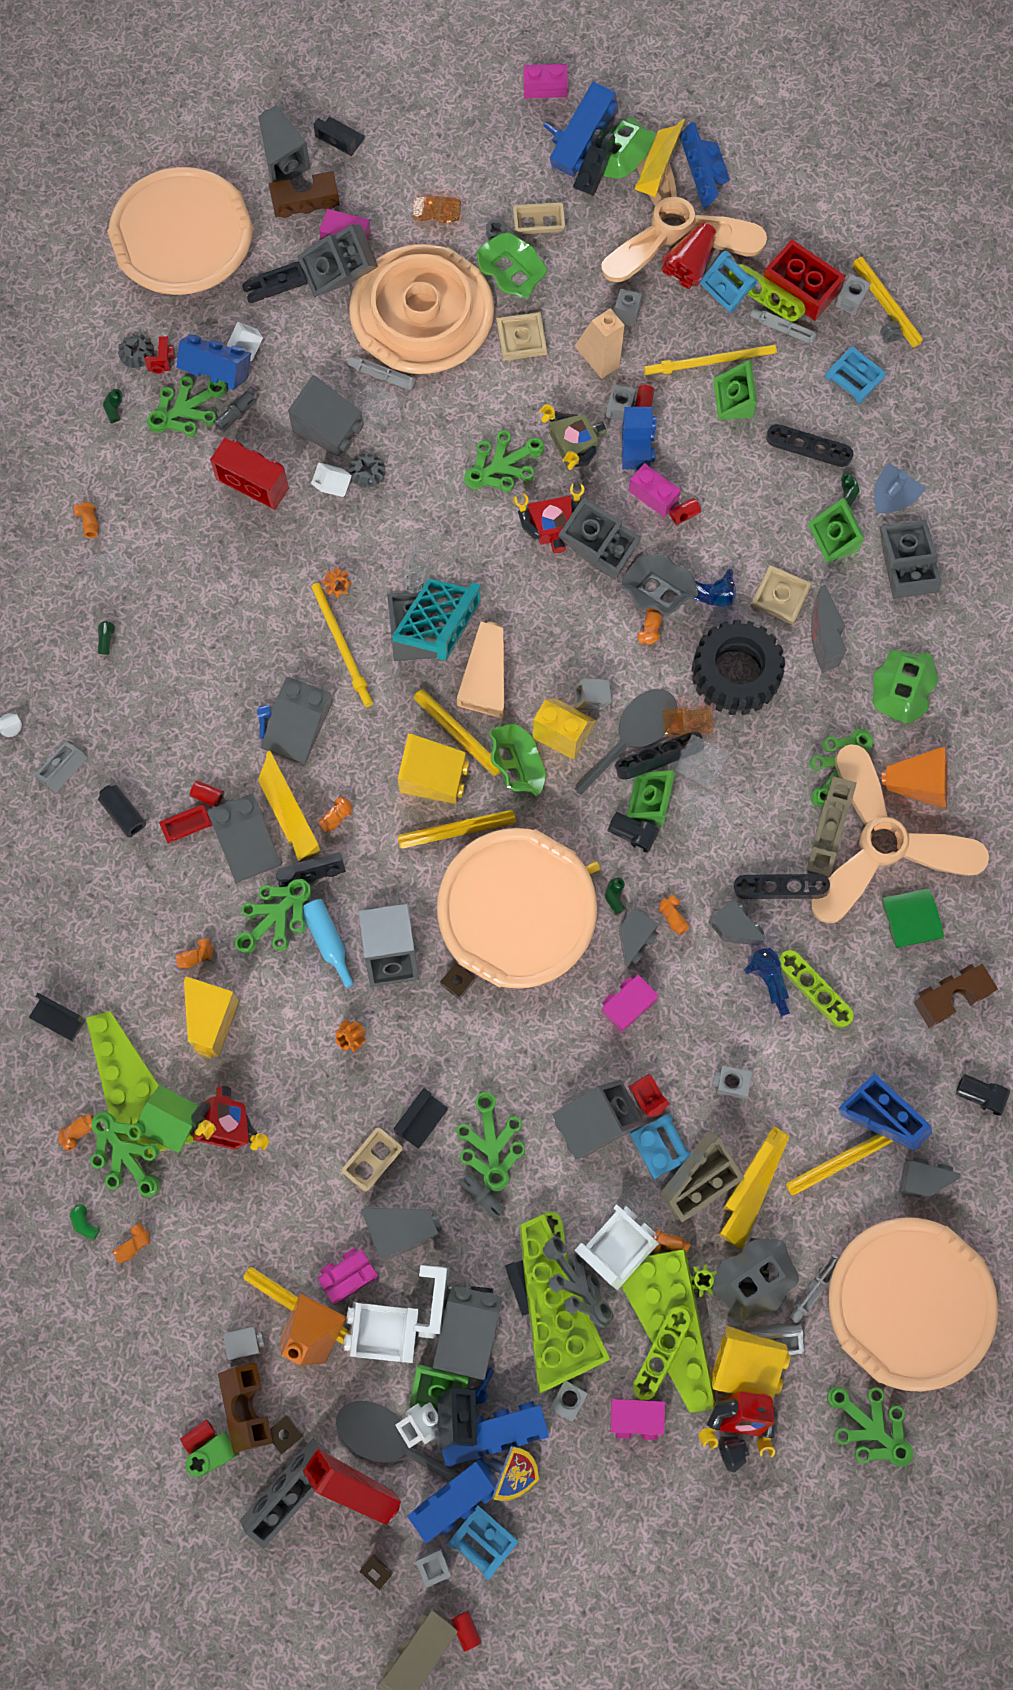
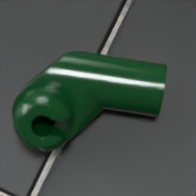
(850, 488)

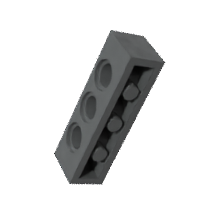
(281, 1499)

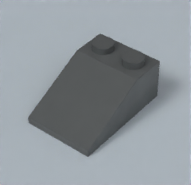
(398, 607)
(296, 720)
(244, 837)

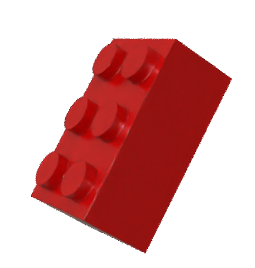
(805, 278)
(250, 473)

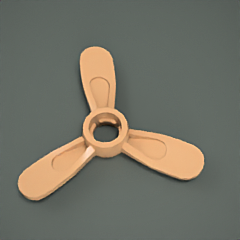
(731, 236)
(934, 851)

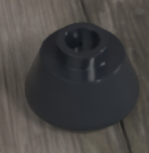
(733, 1452)

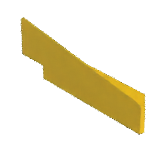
(659, 159)
(287, 810)
(750, 1192)

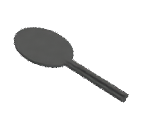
(638, 728)
(372, 1434)

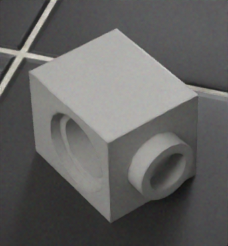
(849, 301)
(628, 306)
(620, 392)
(592, 694)
(743, 1079)
(243, 1343)
(557, 1404)
(433, 1567)

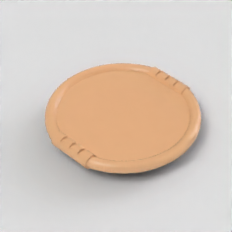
(180, 230)
(422, 309)
(517, 908)
(913, 1304)

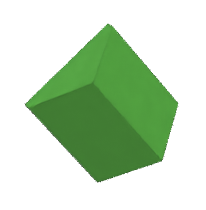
(735, 392)
(837, 532)
(651, 797)
(167, 1118)
(433, 1382)

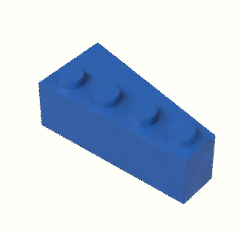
(593, 113)
(501, 1433)

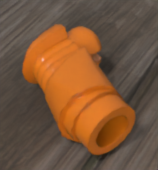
(90, 522)
(652, 624)
(336, 814)
(673, 917)
(193, 957)
(76, 1130)
(669, 1242)
(130, 1248)

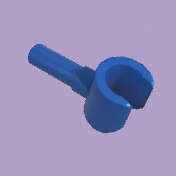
(557, 133)
(263, 712)
(480, 1392)

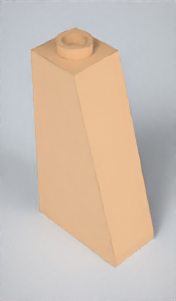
(602, 343)
(484, 675)

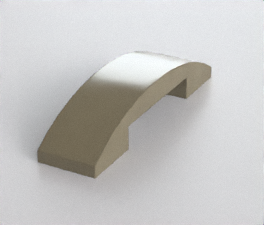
(831, 825)

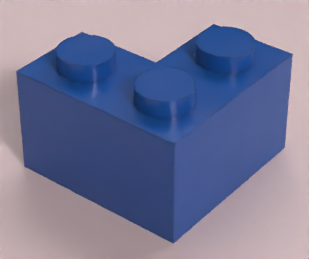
(637, 434)

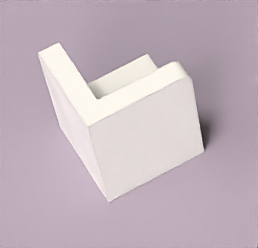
(246, 337)
(331, 479)

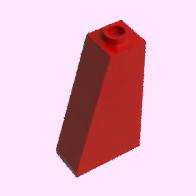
(351, 1488)

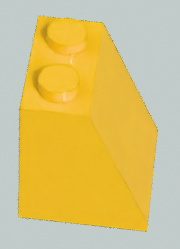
(562, 727)
(432, 770)
(208, 1016)
(749, 1364)

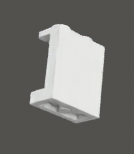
(618, 1247)
(439, 1299)
(381, 1332)

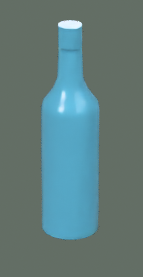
(327, 938)

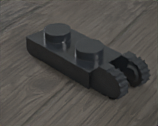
(594, 162)
(275, 282)
(311, 869)

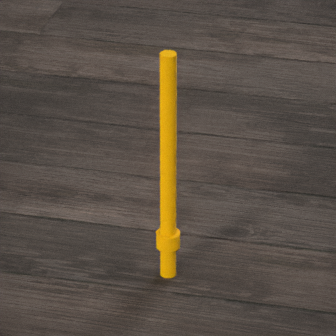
(667, 366)
(358, 683)

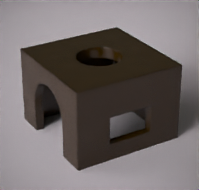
(457, 990)
(294, 1434)
(384, 1572)

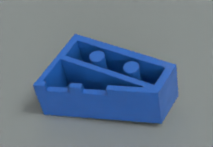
(214, 360)
(886, 1113)
(454, 1501)

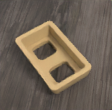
(538, 211)
(364, 1154)

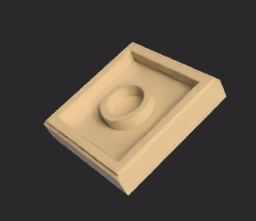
(521, 336)
(781, 594)

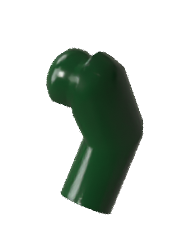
(111, 405)
(105, 630)
(613, 894)

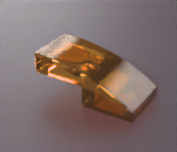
(435, 207)
(682, 721)

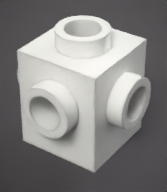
(424, 1422)

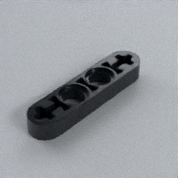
(810, 442)
(636, 765)
(781, 890)

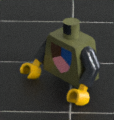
(573, 436)

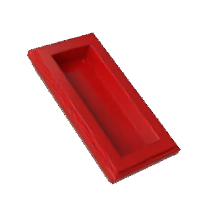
(185, 823)

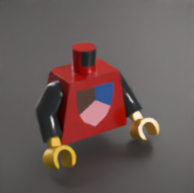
(547, 518)
(225, 1123)
(746, 1415)

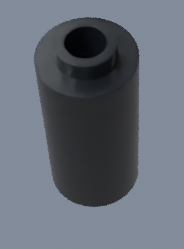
(121, 810)

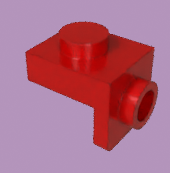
(163, 361)
(648, 1096)

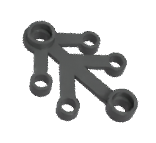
(579, 1284)

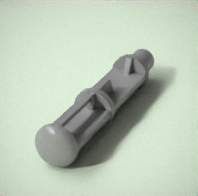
(784, 325)
(382, 373)
(817, 1288)

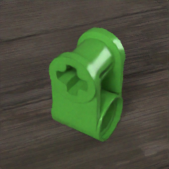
(215, 1454)

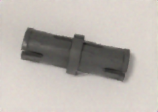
(234, 411)
(482, 1196)

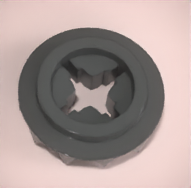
(138, 359)
(363, 478)

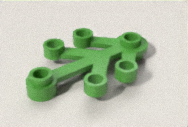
(184, 408)
(502, 465)
(830, 761)
(277, 914)
(491, 1146)
(122, 1152)
(873, 1428)

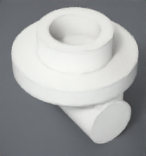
(10, 725)

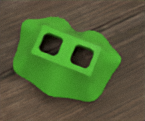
(633, 148)
(520, 254)
(891, 674)
(524, 758)

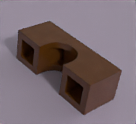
(320, 196)
(972, 983)
(245, 1427)

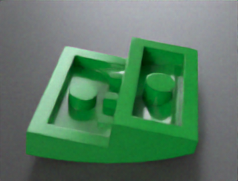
(913, 918)

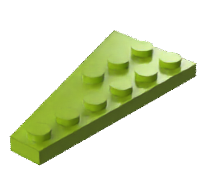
(123, 1075)
(653, 1291)
(561, 1341)

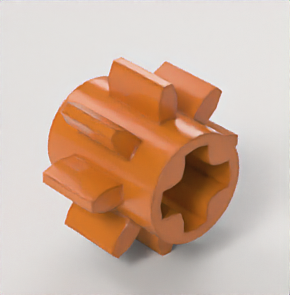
(333, 576)
(350, 1035)

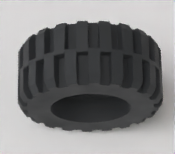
(745, 639)

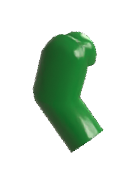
(79, 1222)

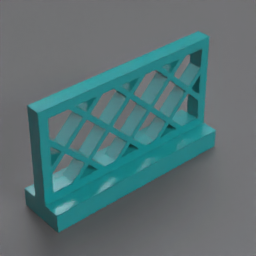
(455, 621)

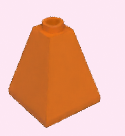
(920, 777)
(310, 1332)

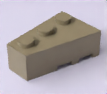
(701, 1178)
(418, 1654)

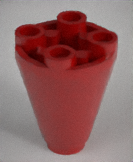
(690, 256)

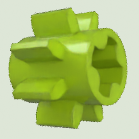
(703, 1272)

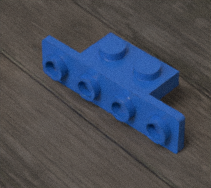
(705, 164)

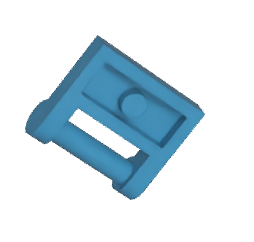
(722, 287)
(859, 369)
(653, 1149)
(489, 1535)

